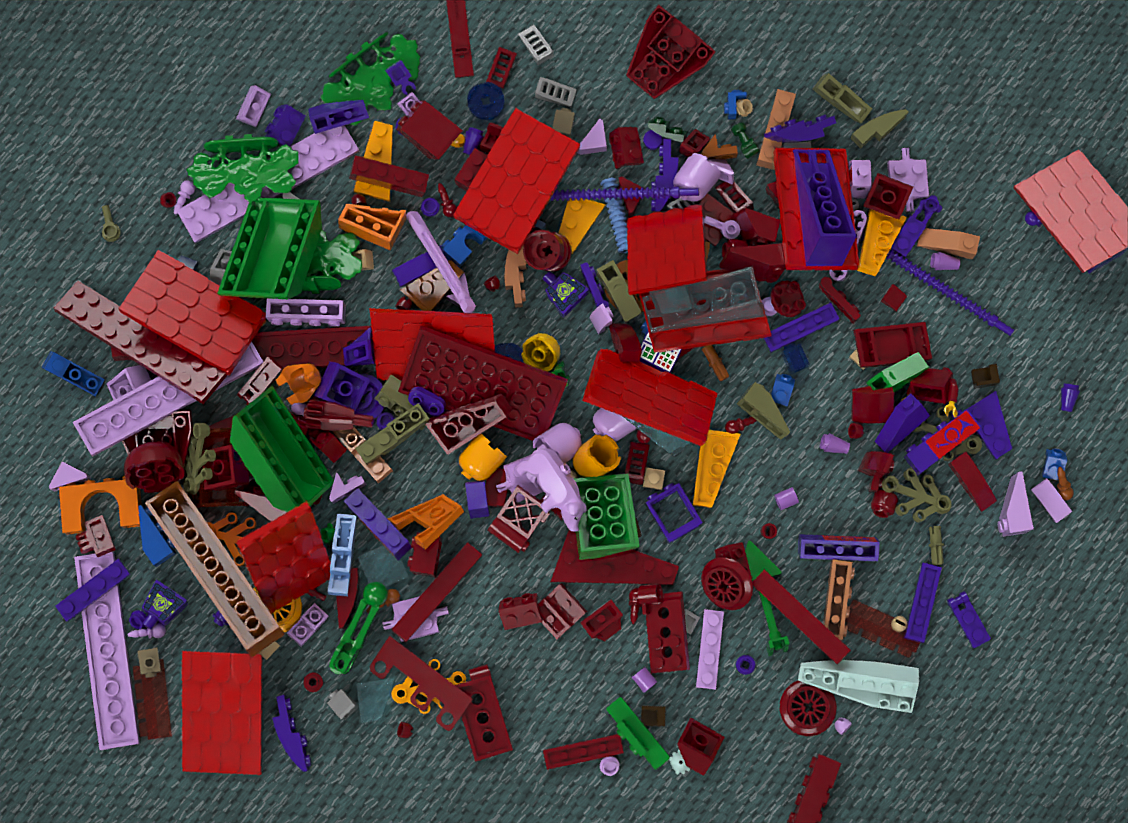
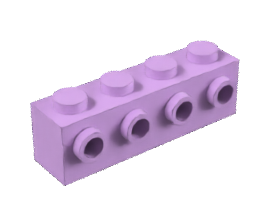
(305, 311)

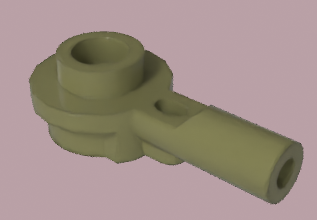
(110, 231)

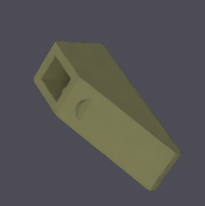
(618, 291)
(391, 398)

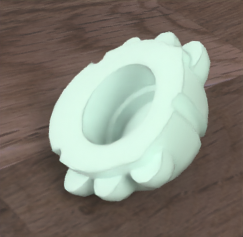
(674, 760)

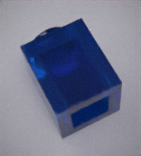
(795, 358)

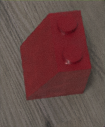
(428, 129)

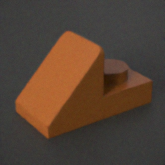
(712, 151)

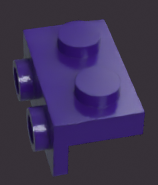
(285, 124)

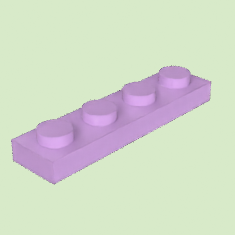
(709, 649)

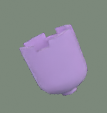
(697, 174)
(611, 424)
(562, 439)

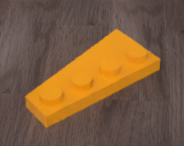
(378, 149)
(878, 240)
(712, 466)

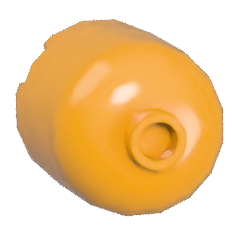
(596, 457)
(479, 459)

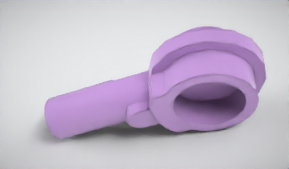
(729, 229)

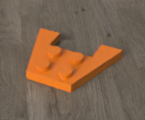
(433, 514)

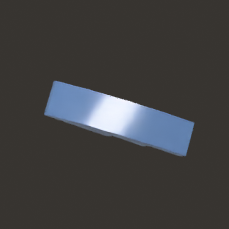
(342, 554)

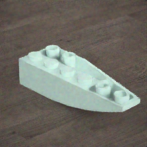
(865, 682)

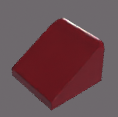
(894, 297)

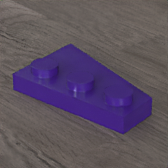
(993, 428)

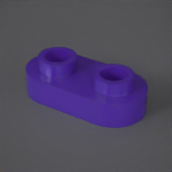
(427, 401)

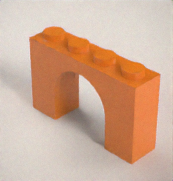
(74, 499)

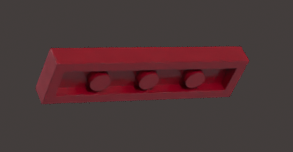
(583, 751)

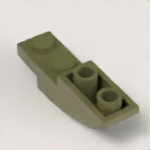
(393, 435)

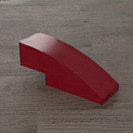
(625, 342)
(875, 463)
(972, 481)
(346, 604)

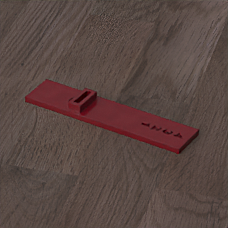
(459, 38)

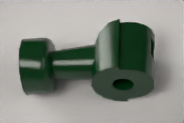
(749, 146)

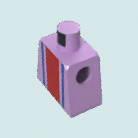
(860, 177)

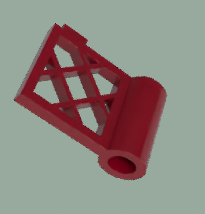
(511, 532)

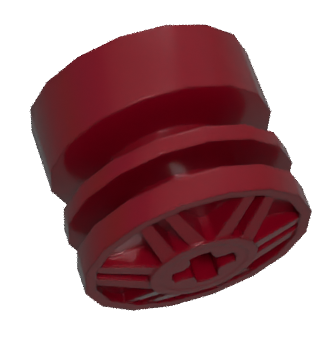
(537, 250)

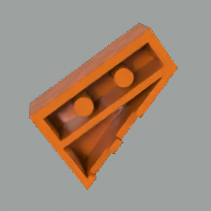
(373, 224)

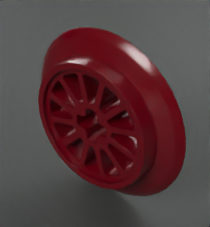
(736, 599)
(799, 727)

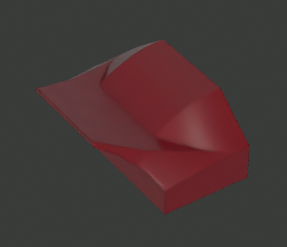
(603, 622)

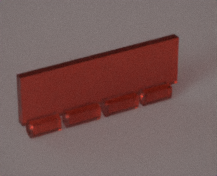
(878, 624)
(155, 704)

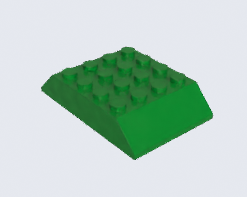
(273, 249)
(278, 453)

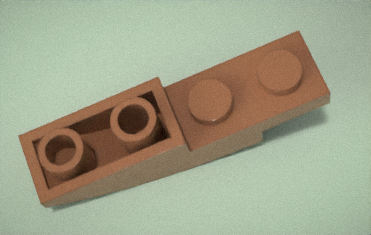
(513, 277)
(351, 439)

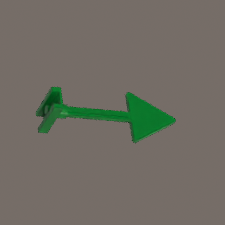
(757, 563)

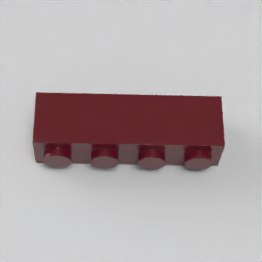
(388, 176)

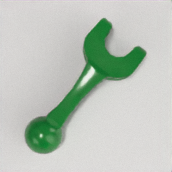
(348, 649)

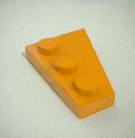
(578, 219)

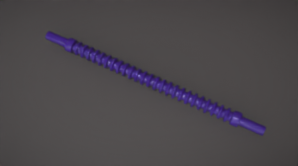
(676, 192)
(991, 319)

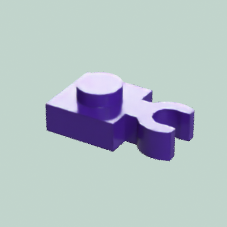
(399, 74)

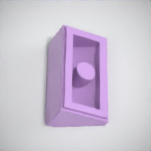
(253, 106)

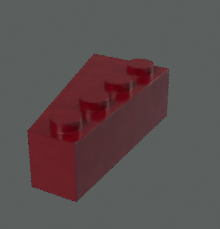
(464, 423)
(815, 790)

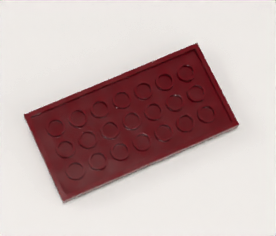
(470, 373)

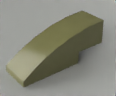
(842, 98)
(878, 127)

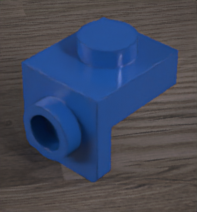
(730, 105)
(782, 389)
(1054, 459)

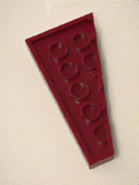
(618, 568)

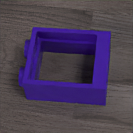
(681, 531)

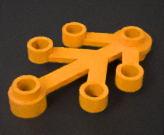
(410, 690)

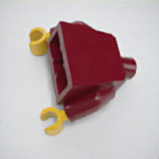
(937, 387)

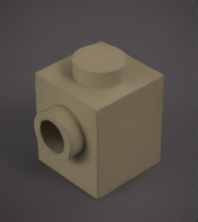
(149, 662)

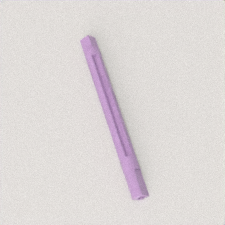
(441, 262)

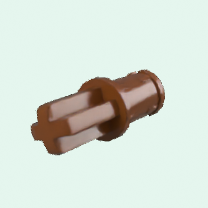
(715, 362)

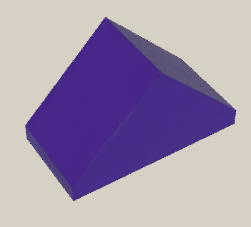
(477, 499)

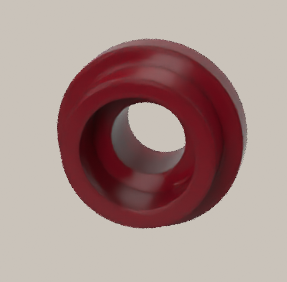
(319, 682)

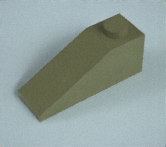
(761, 406)

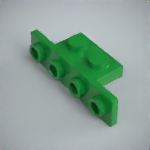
(637, 734)

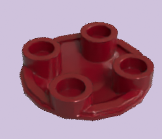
(787, 298)

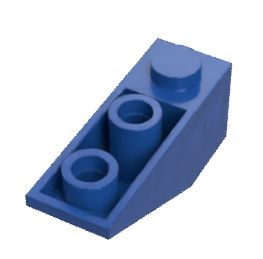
(72, 373)
(153, 541)

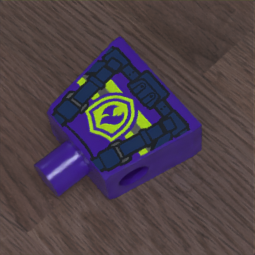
(564, 292)
(162, 605)

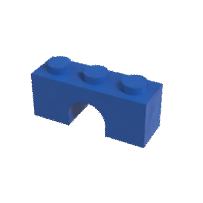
(456, 249)

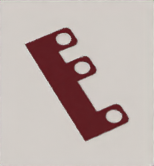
(429, 681)

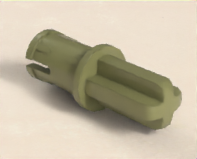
(936, 545)

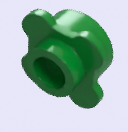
(327, 534)

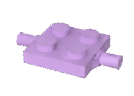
(912, 173)
(514, 479)
(427, 628)

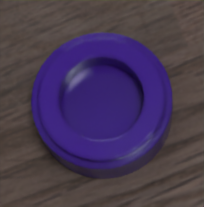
(652, 140)

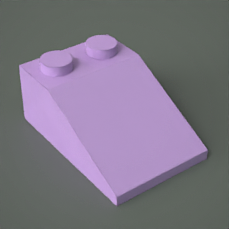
(1015, 513)

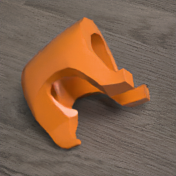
(302, 380)

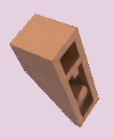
(949, 242)

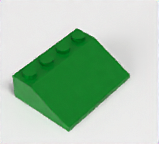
(609, 518)

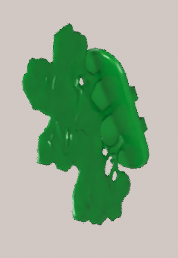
(371, 81)
(247, 173)
(335, 254)

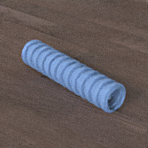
(617, 215)

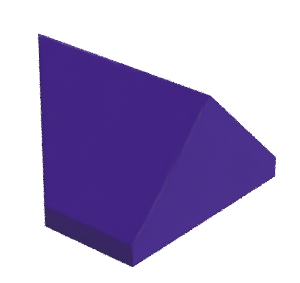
(360, 351)

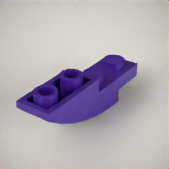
(800, 130)
(668, 170)
(292, 742)

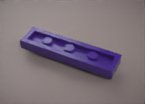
(801, 327)
(93, 590)
(922, 602)

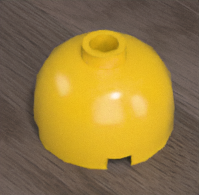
(541, 351)

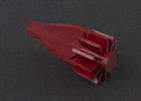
(333, 416)

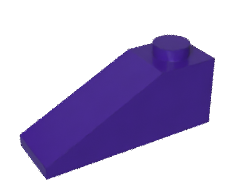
(336, 114)
(901, 423)

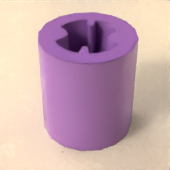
(786, 498)
(644, 679)

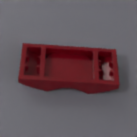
(891, 344)

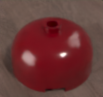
(153, 460)

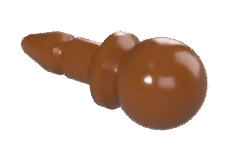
(1064, 486)
(393, 597)

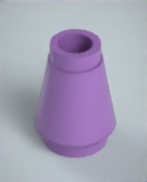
(944, 262)
(833, 444)

